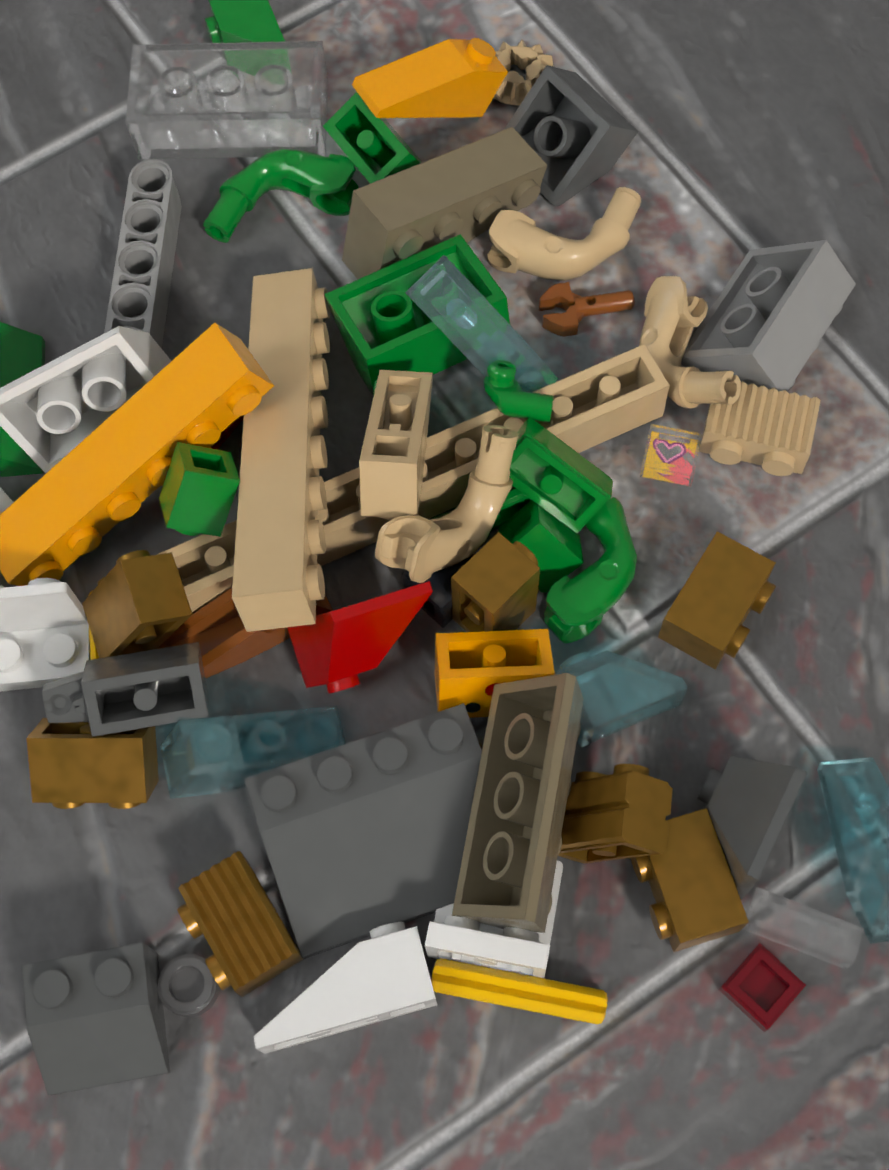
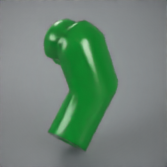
(510, 396)

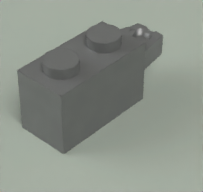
(131, 691)

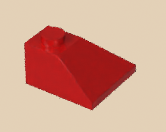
(354, 637)

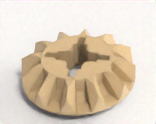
(514, 87)

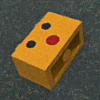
(476, 661)

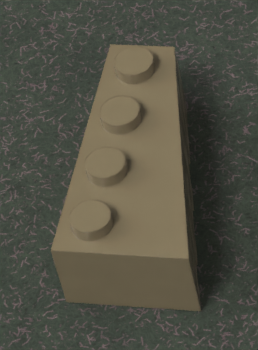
(440, 200)

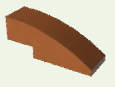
(224, 637)

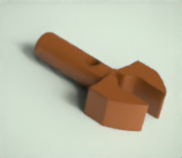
(578, 307)

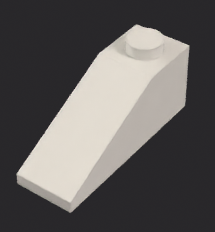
(363, 987)

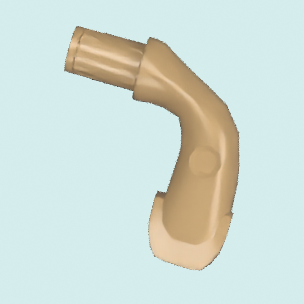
(542, 254)
(666, 334)
(442, 542)

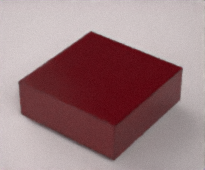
(762, 987)

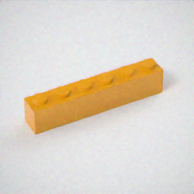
(129, 456)

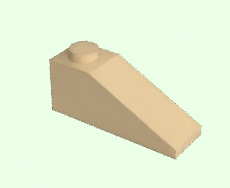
(395, 445)

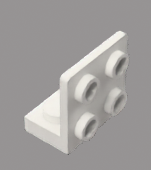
(41, 634)
(490, 946)

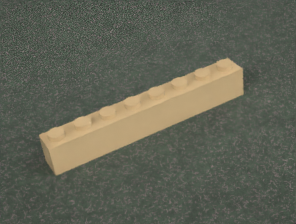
(282, 456)

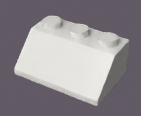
(77, 392)

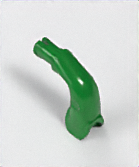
(311, 175)
(579, 603)

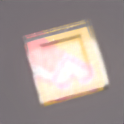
(671, 455)

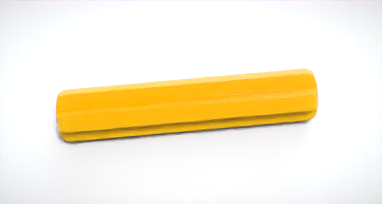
(519, 991)

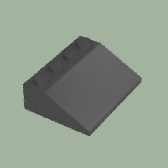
(369, 828)

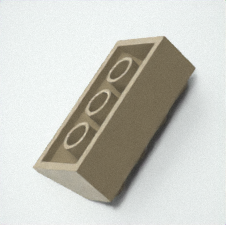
(520, 803)

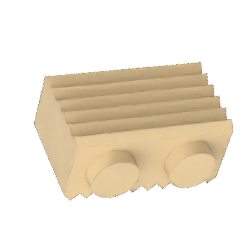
(762, 429)

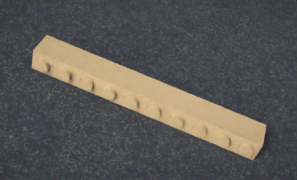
(584, 413)

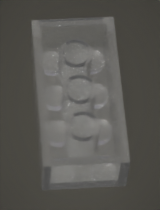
(227, 99)

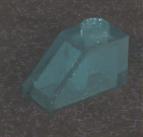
(619, 692)

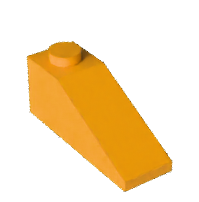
(436, 82)

